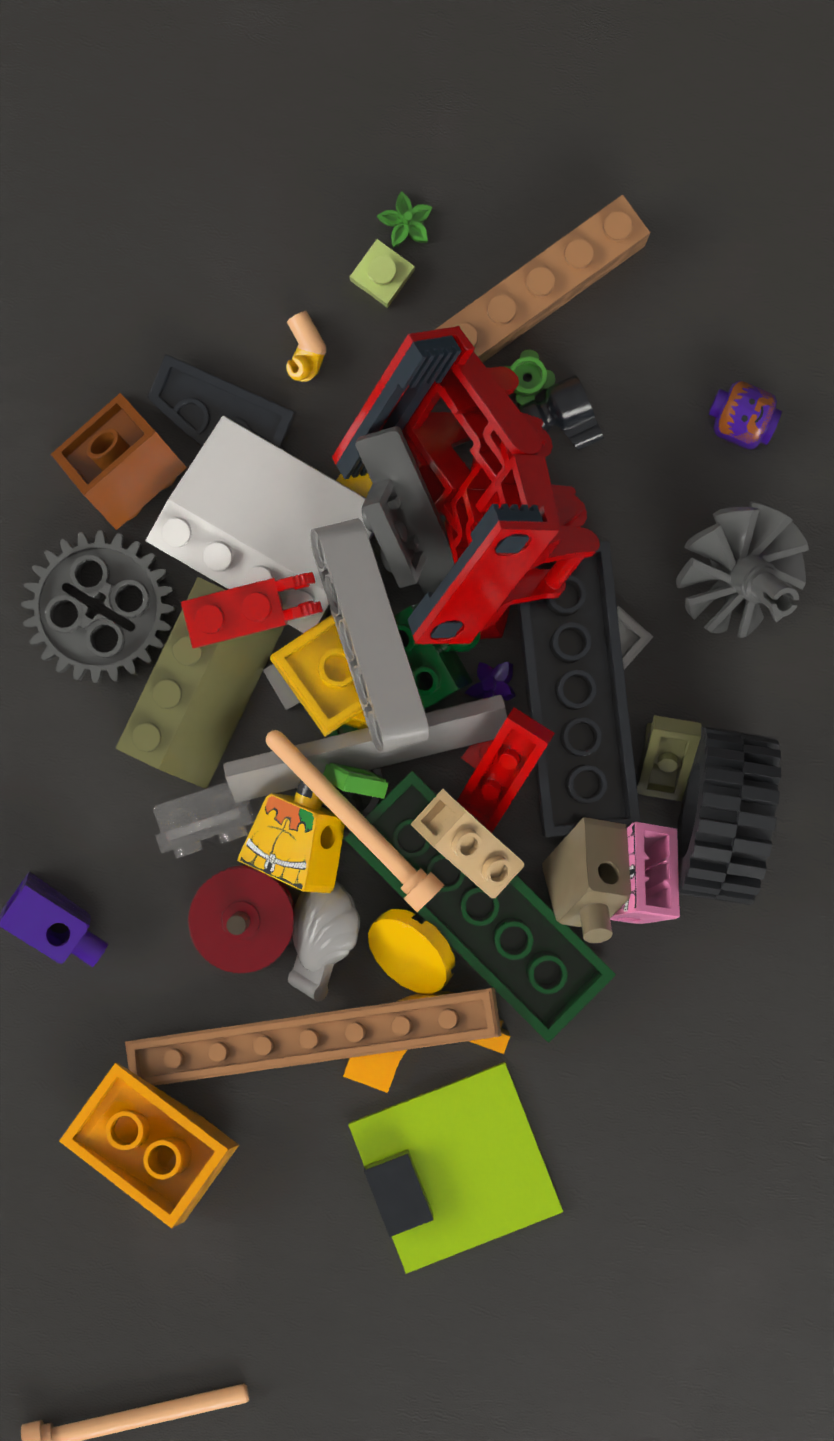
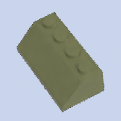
(195, 699)

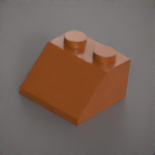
(118, 461)

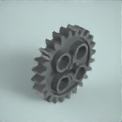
(77, 642)

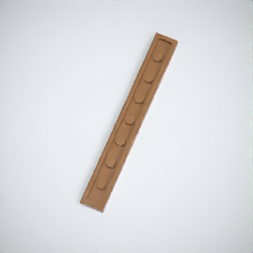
(316, 1037)

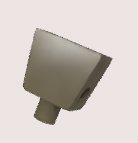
(589, 877)

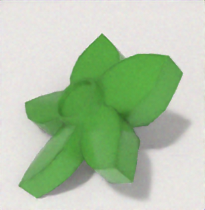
(406, 221)

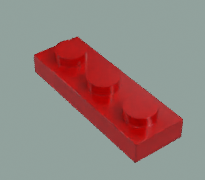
(504, 768)

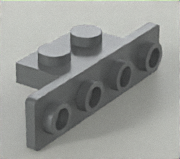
(403, 512)

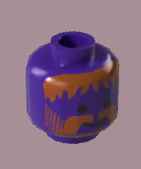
(745, 415)

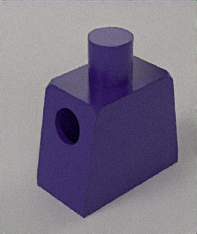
(39, 906)

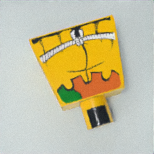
(295, 841)

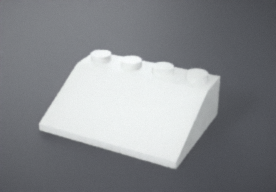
(250, 515)

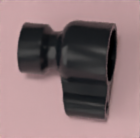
(569, 409)

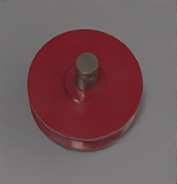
(241, 919)

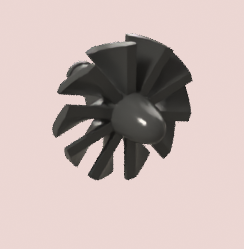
(751, 558)

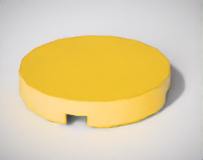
(411, 951)

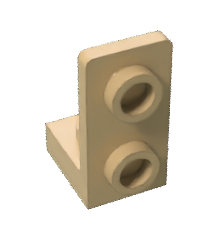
(467, 844)

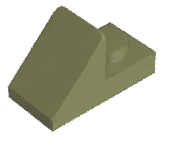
(667, 757)

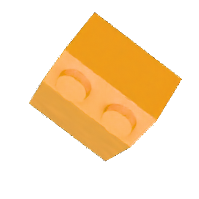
(149, 1145)

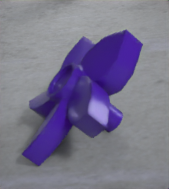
(493, 681)

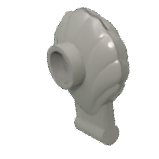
(322, 935)

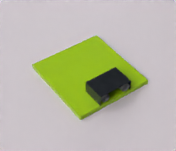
(455, 1167)

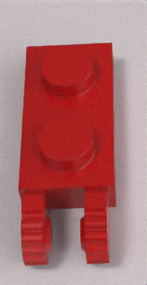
(245, 610)

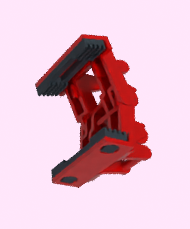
(500, 512)

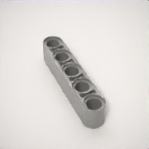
(369, 635)

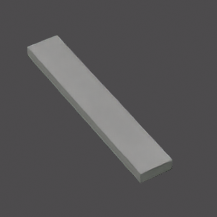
(448, 730)

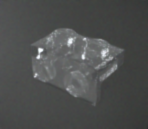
(199, 817)

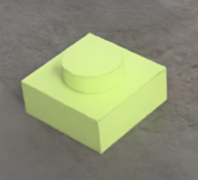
(382, 273)

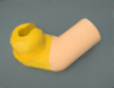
(310, 348)

